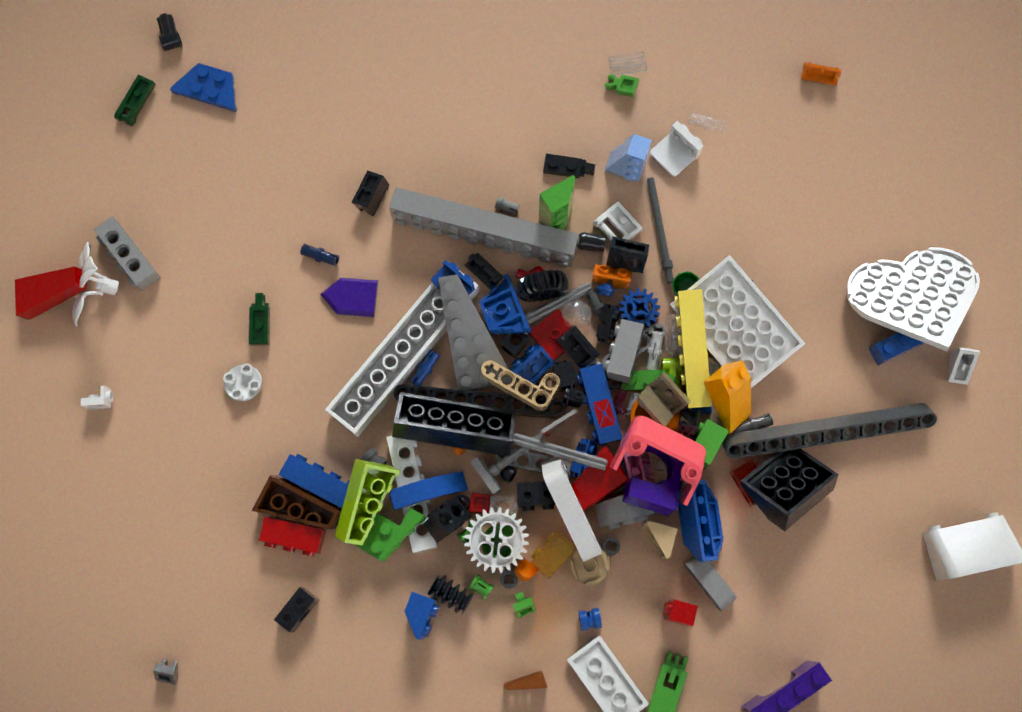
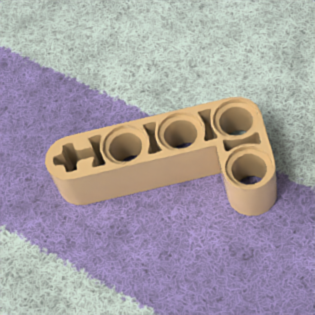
(518, 382)

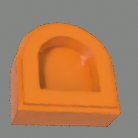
(525, 570)

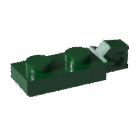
(259, 321)

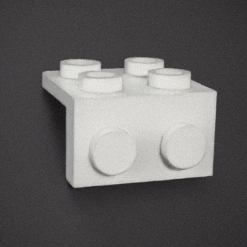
(677, 149)

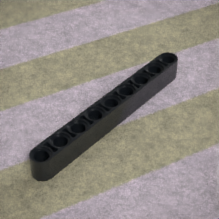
(489, 398)

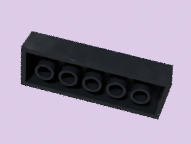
(454, 424)

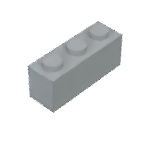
(624, 351)

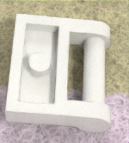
(621, 220)

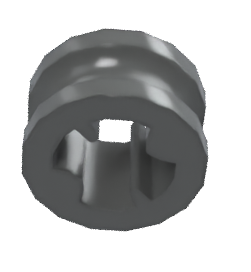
(612, 540)
(509, 585)

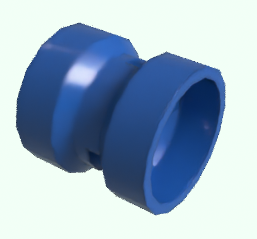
(590, 619)

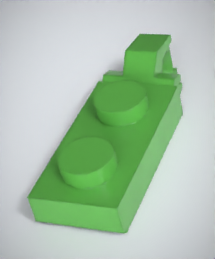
(642, 378)

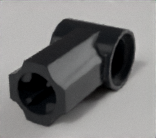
(169, 35)

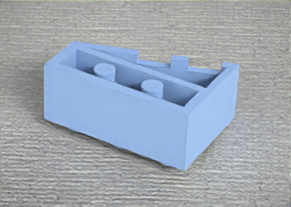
(629, 158)

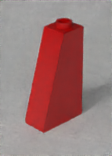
(46, 290)
(597, 484)

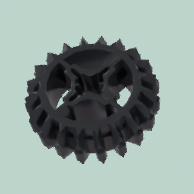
(542, 285)

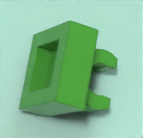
(524, 606)

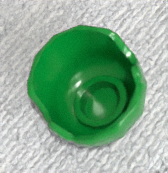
(683, 281)

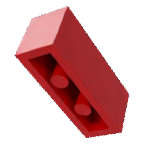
(292, 536)

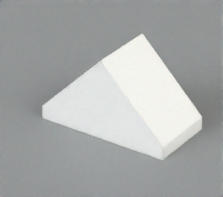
(962, 365)

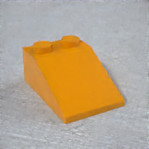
(731, 393)

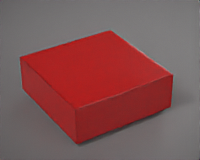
(479, 503)

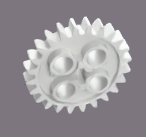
(514, 541)

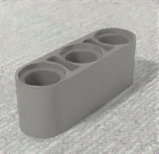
(710, 582)

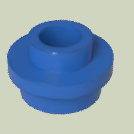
(605, 289)

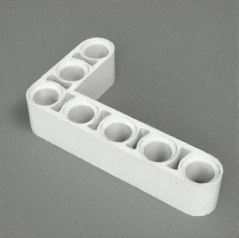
(570, 508)

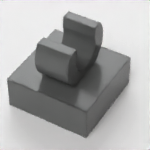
(166, 673)

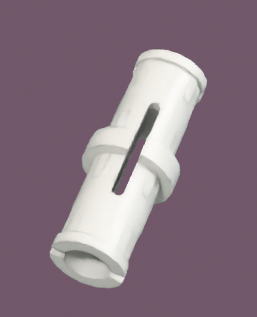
(655, 350)

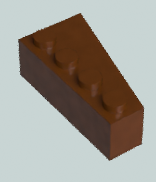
(293, 503)

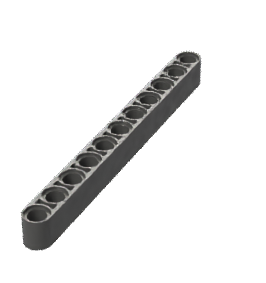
(828, 430)

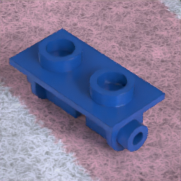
(585, 446)

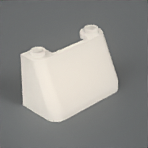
(972, 547)

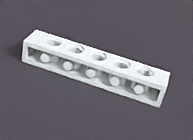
(396, 445)

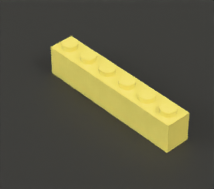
(694, 347)

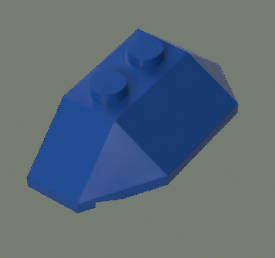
(702, 524)

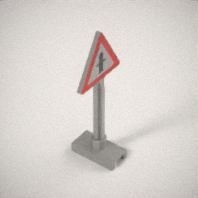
(489, 473)

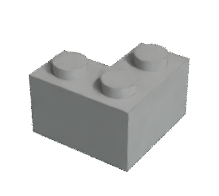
(614, 511)

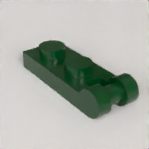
(134, 100)

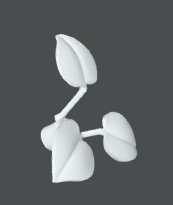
(103, 283)

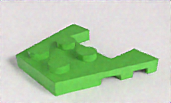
(387, 535)

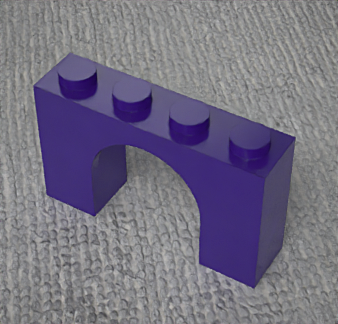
(656, 497)
(807, 680)

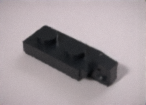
(567, 166)

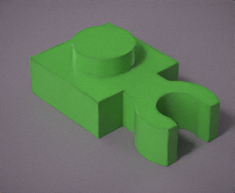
(624, 86)

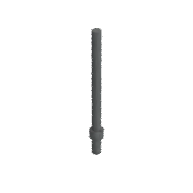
(666, 263)

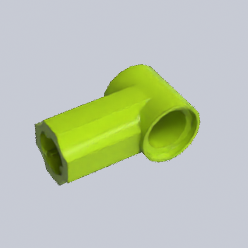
(672, 366)

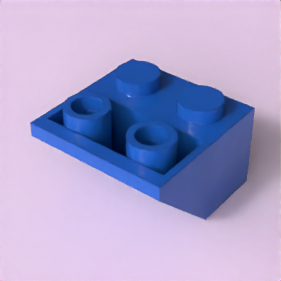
(419, 614)

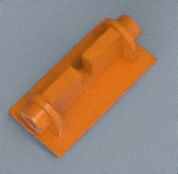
(820, 73)
(620, 277)

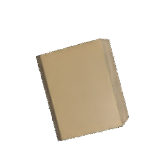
(661, 537)

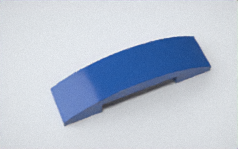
(427, 489)

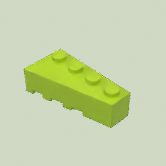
(364, 499)

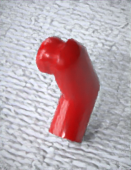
(521, 273)

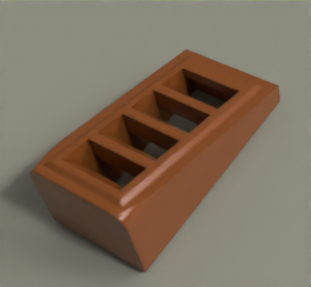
(531, 681)

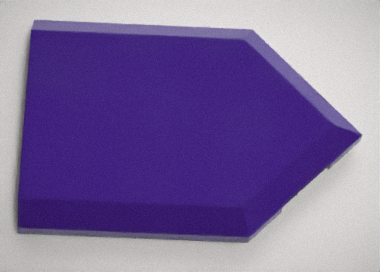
(352, 297)

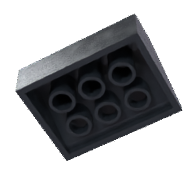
(789, 486)

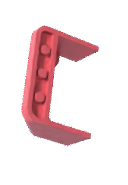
(646, 432)

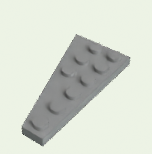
(468, 336)

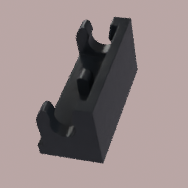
(370, 192)
(577, 346)

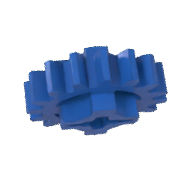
(634, 303)

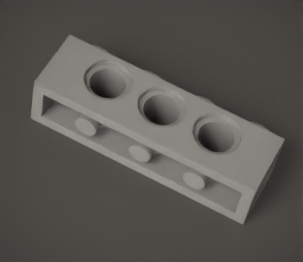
(111, 230)

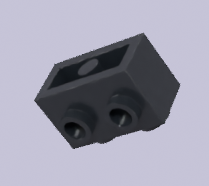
(534, 495)

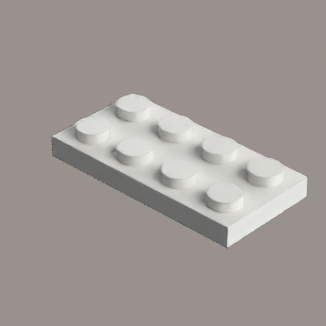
(606, 678)

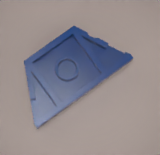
(208, 86)
(503, 310)

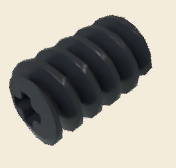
(450, 594)

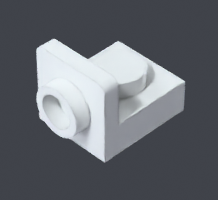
(100, 401)

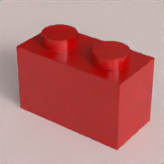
(680, 612)

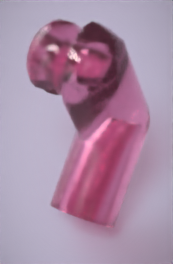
(618, 401)

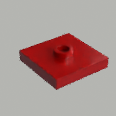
(548, 331)

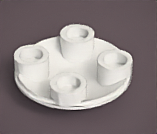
(242, 382)

